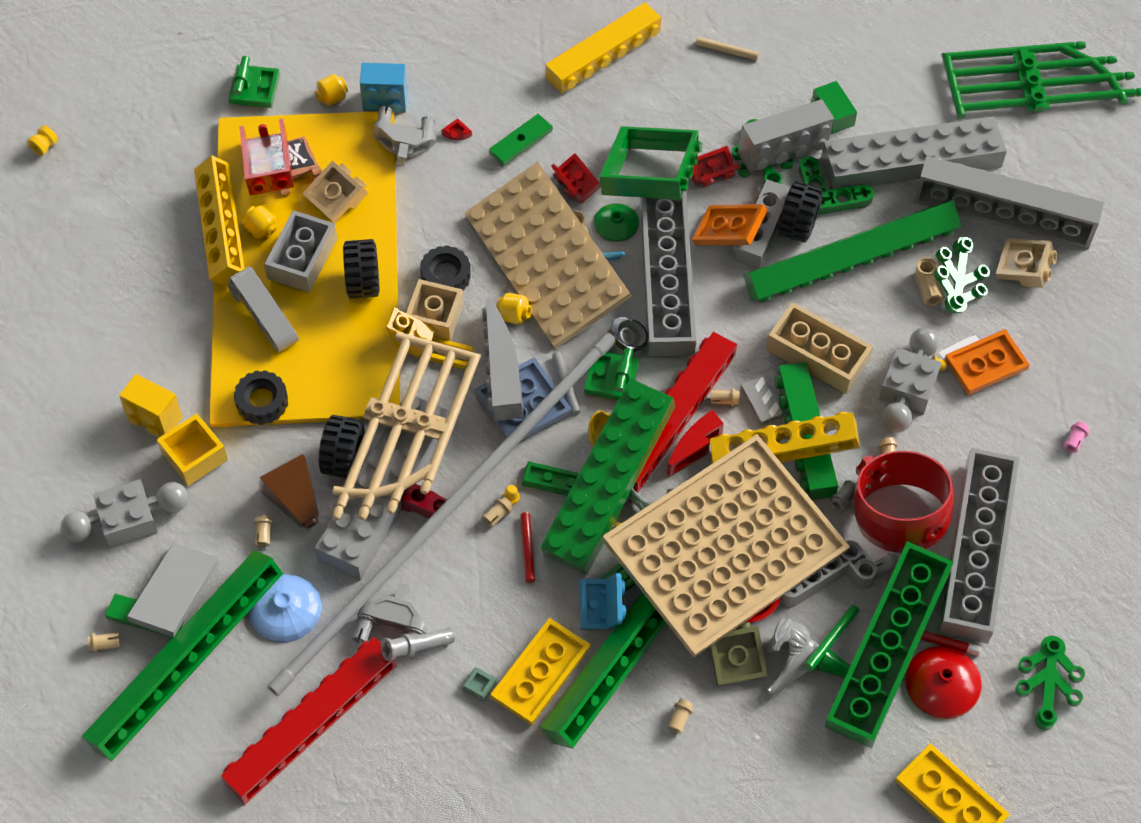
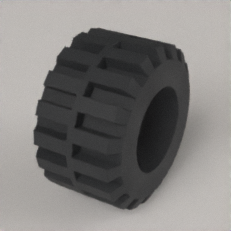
(800, 211)
(361, 268)
(339, 445)

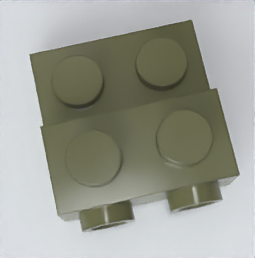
(738, 655)

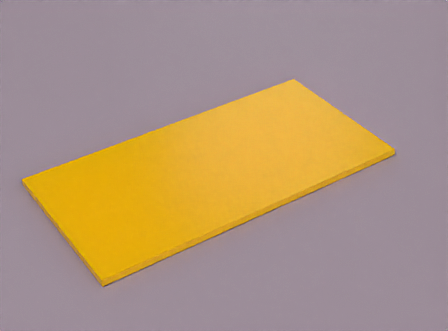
(342, 340)

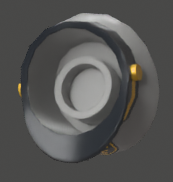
(628, 334)

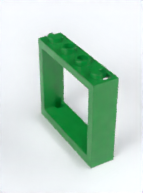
(650, 139)

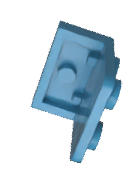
(601, 603)

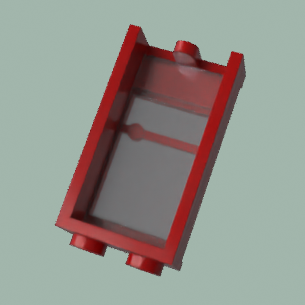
(266, 160)

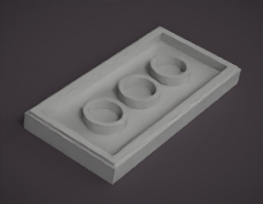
(173, 589)

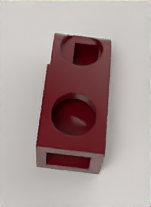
(421, 503)

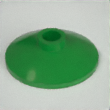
(616, 229)

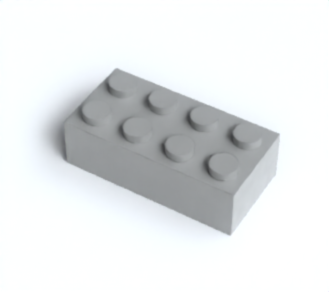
(785, 135)

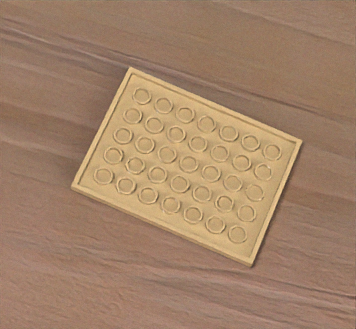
(725, 544)

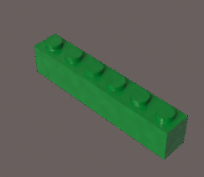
(801, 405)

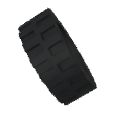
(446, 255)
(264, 414)

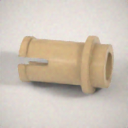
(725, 397)
(887, 445)
(498, 511)
(263, 526)
(103, 641)
(680, 716)

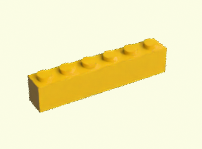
(603, 47)

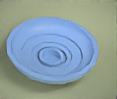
(287, 610)

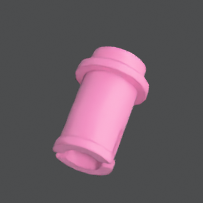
(1078, 433)

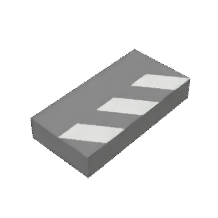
(761, 400)

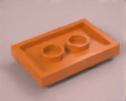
(729, 224)
(986, 362)

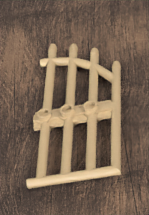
(410, 420)

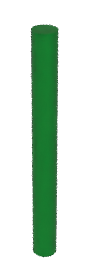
(831, 638)

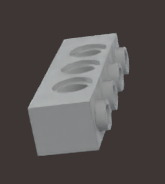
(771, 195)

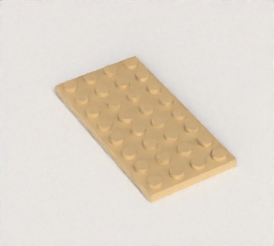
(547, 255)

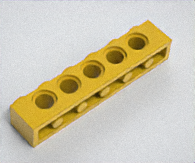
(218, 220)
(796, 448)

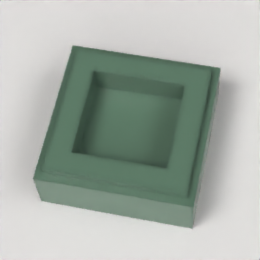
(479, 684)

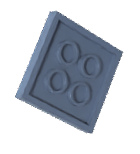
(535, 387)

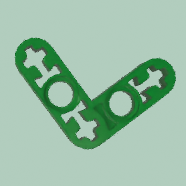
(850, 193)

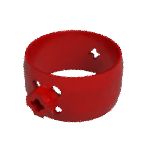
(902, 469)

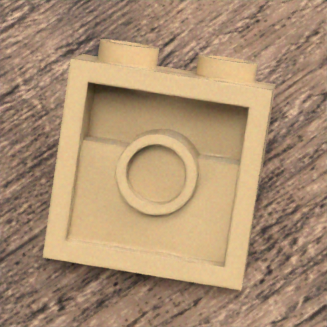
(335, 191)
(1027, 262)

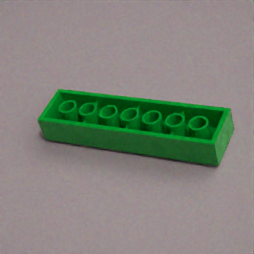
(608, 476)
(889, 645)

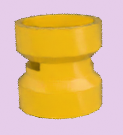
(42, 140)

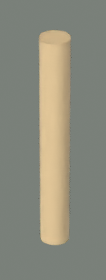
(727, 48)

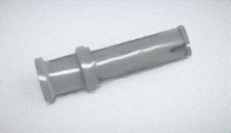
(408, 644)

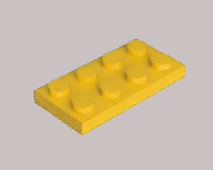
(540, 671)
(948, 791)

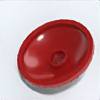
(940, 695)

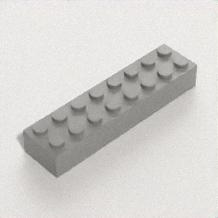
(902, 153)
(1010, 202)
(668, 277)
(352, 542)
(979, 546)

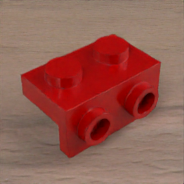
(714, 165)
(577, 178)

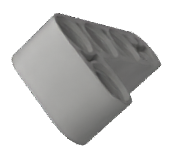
(249, 289)
(843, 566)

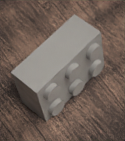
(301, 251)

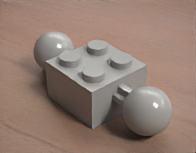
(910, 380)
(124, 513)

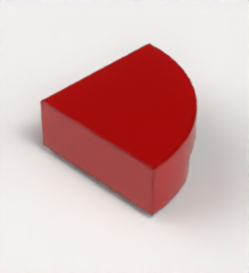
(456, 131)

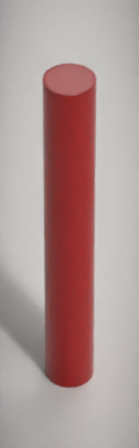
(527, 547)

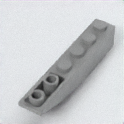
(502, 367)

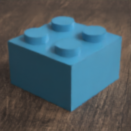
(383, 86)

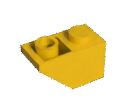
(408, 325)

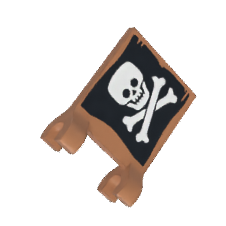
(301, 160)

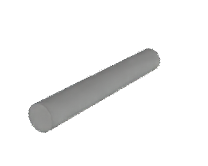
(562, 372)

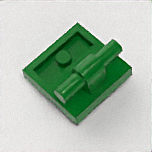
(253, 85)
(611, 374)

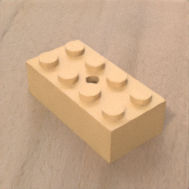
(828, 350)

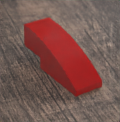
(695, 442)

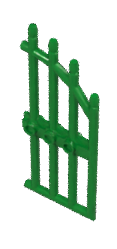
(1030, 77)

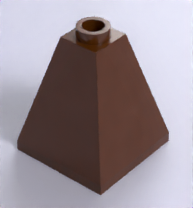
(292, 491)

